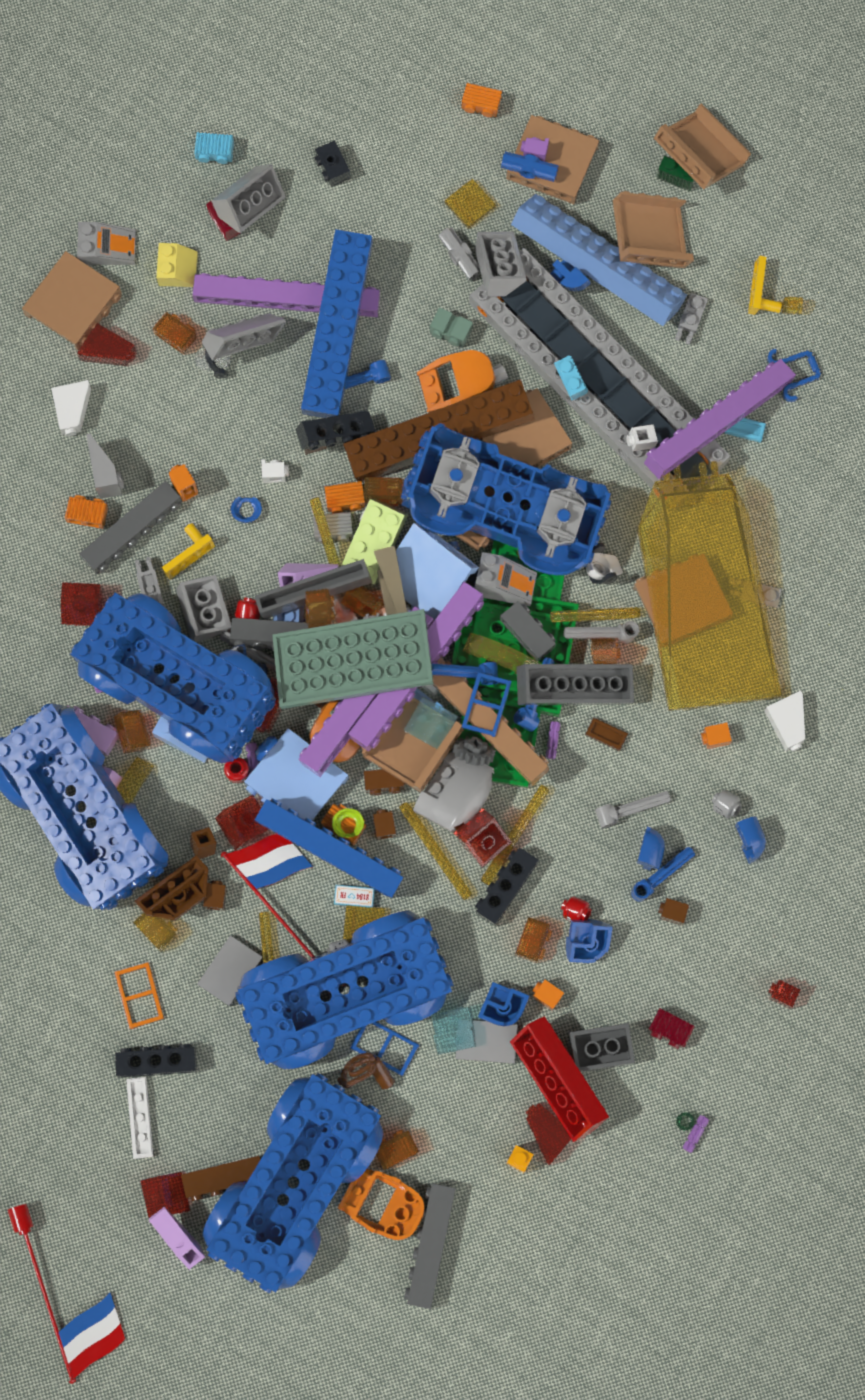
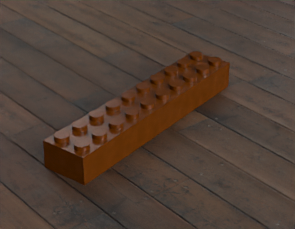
(472, 417)

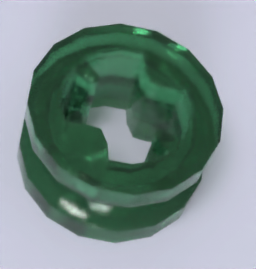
(690, 1124)

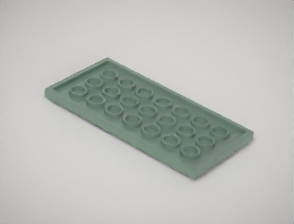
(352, 659)

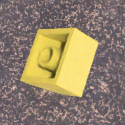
(176, 265)

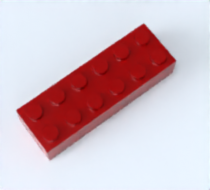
(559, 1079)

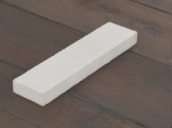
(140, 1117)

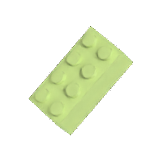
(376, 531)

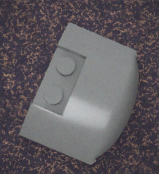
(455, 793)

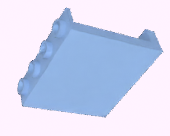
(430, 570)
(289, 782)

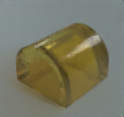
(792, 305)

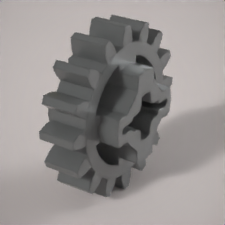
(474, 751)

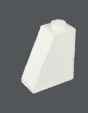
(71, 406)
(788, 721)

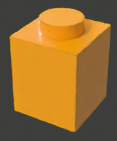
(519, 1159)

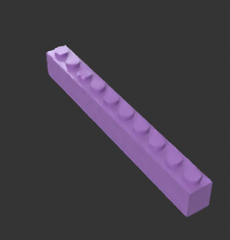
(271, 294)
(718, 419)
(440, 634)
(334, 734)

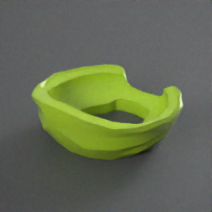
(344, 813)

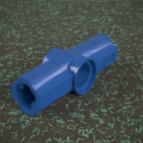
(529, 166)

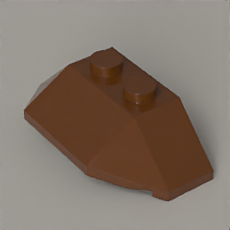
(176, 892)

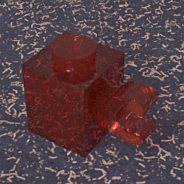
(783, 993)

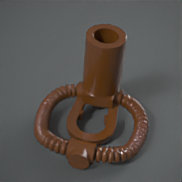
(374, 1066)

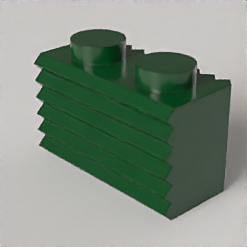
(674, 174)

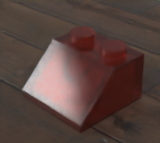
(80, 603)
(239, 822)
(482, 837)
(167, 1192)

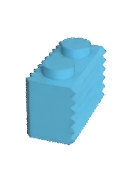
(214, 147)
(571, 377)

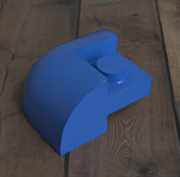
(569, 276)
(752, 838)
(651, 849)
(587, 940)
(503, 1005)

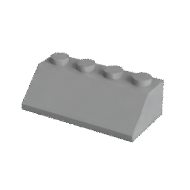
(249, 197)
(499, 262)
(242, 335)

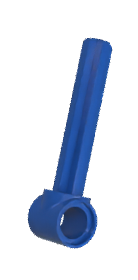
(378, 373)
(488, 668)
(527, 717)
(662, 874)

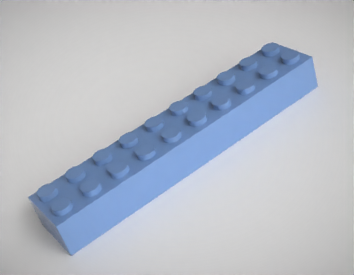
(598, 259)

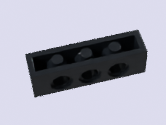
(308, 430)
(494, 914)
(125, 1069)

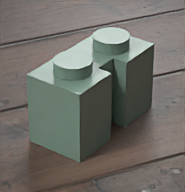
(451, 328)

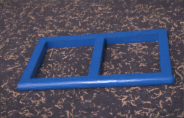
(486, 704)
(391, 1033)

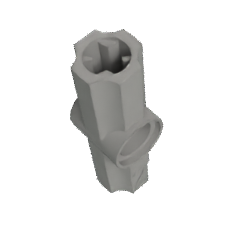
(460, 253)

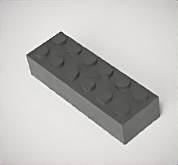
(575, 684)

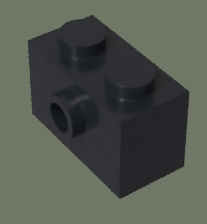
(332, 163)

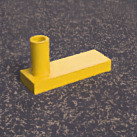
(756, 301)
(201, 546)

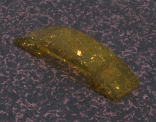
(496, 652)
(134, 778)

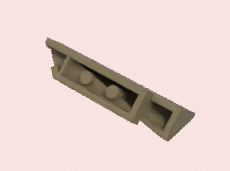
(390, 581)

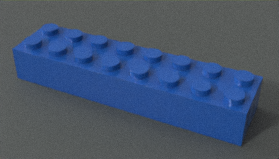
(323, 845)

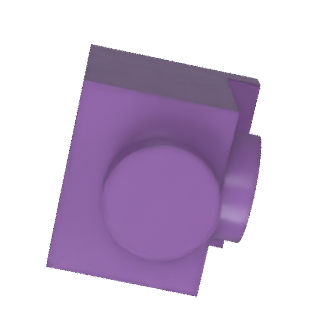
(535, 147)

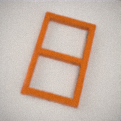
(132, 997)

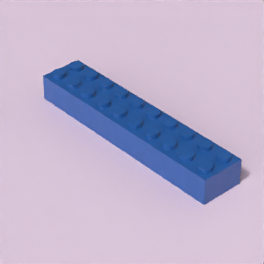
(337, 324)

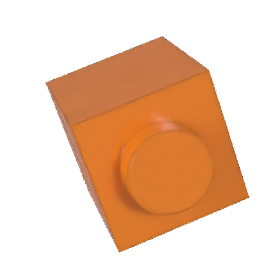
(716, 736)
(547, 994)

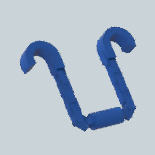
(814, 366)

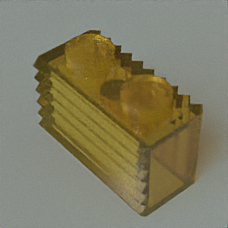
(156, 930)

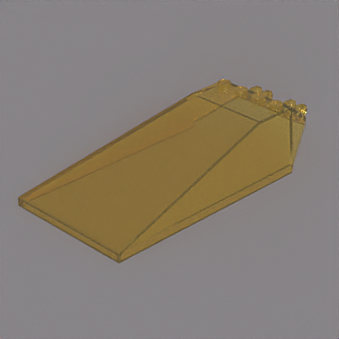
(706, 593)

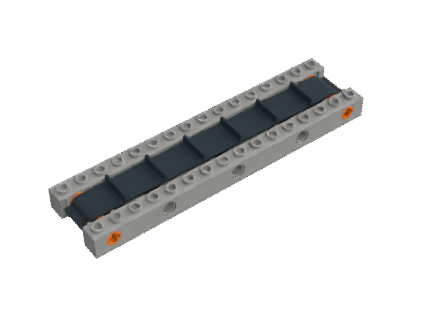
(550, 325)

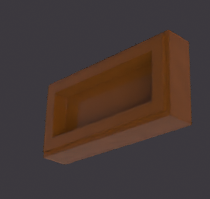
(606, 734)

